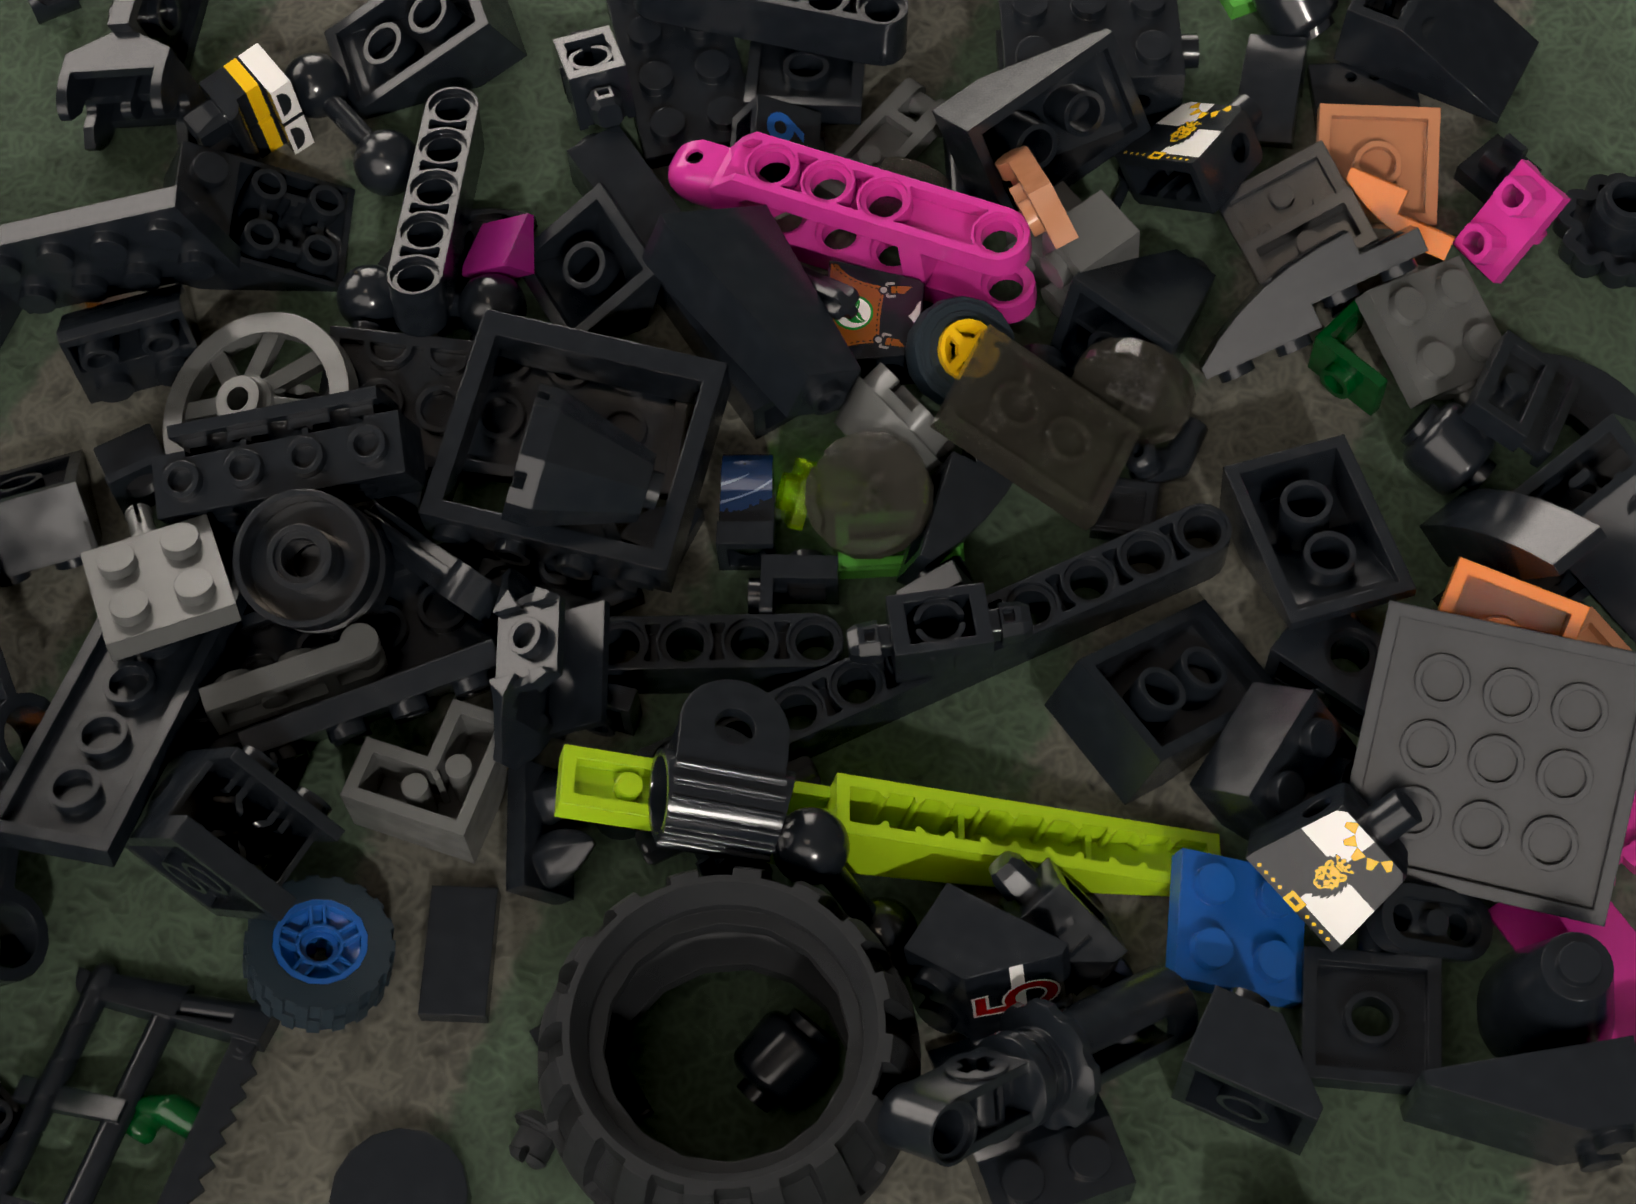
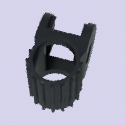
(716, 786)

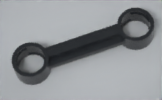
(435, 564)

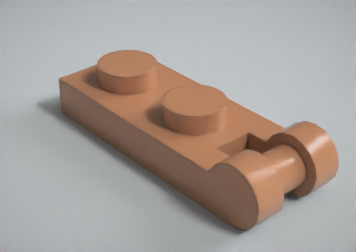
(1035, 196)

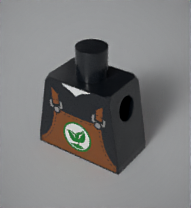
(884, 317)

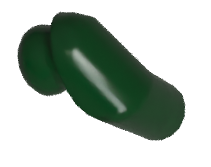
(159, 1111)

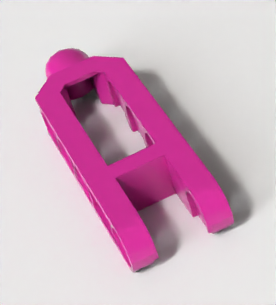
(934, 230)

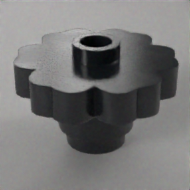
(1601, 230)

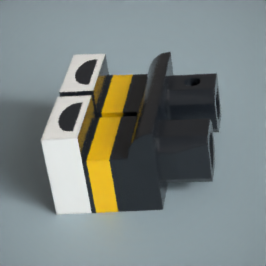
(249, 109)

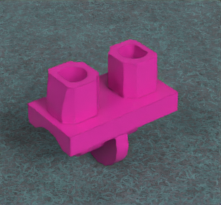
(1511, 221)

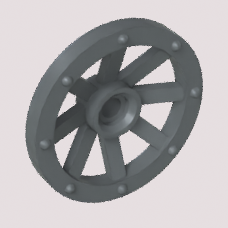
(255, 387)

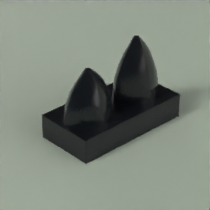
(541, 848)

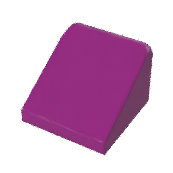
(503, 248)

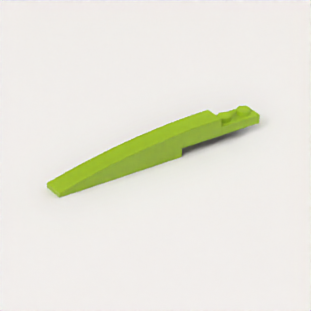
(918, 829)

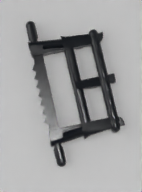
(165, 1008)

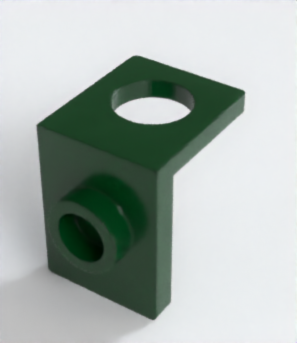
(1342, 370)

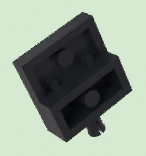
(1292, 210)

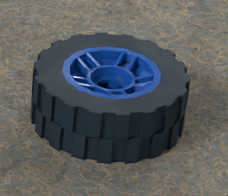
(328, 991)

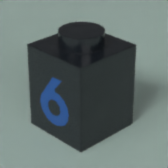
(781, 121)

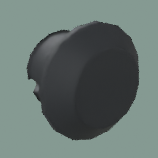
(532, 1139)

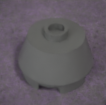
(887, 406)

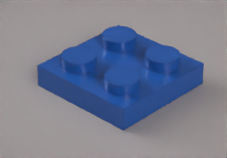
(1232, 929)

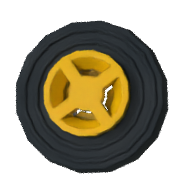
(929, 340)

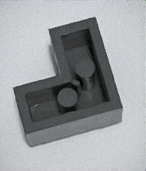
(1103, 240)
(436, 798)

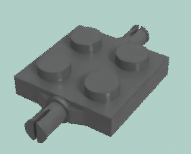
(1431, 331)

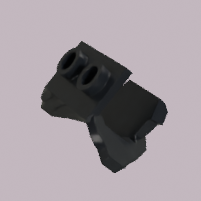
(547, 669)

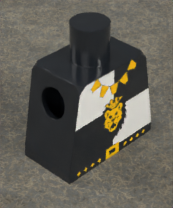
(1194, 155)
(1335, 857)

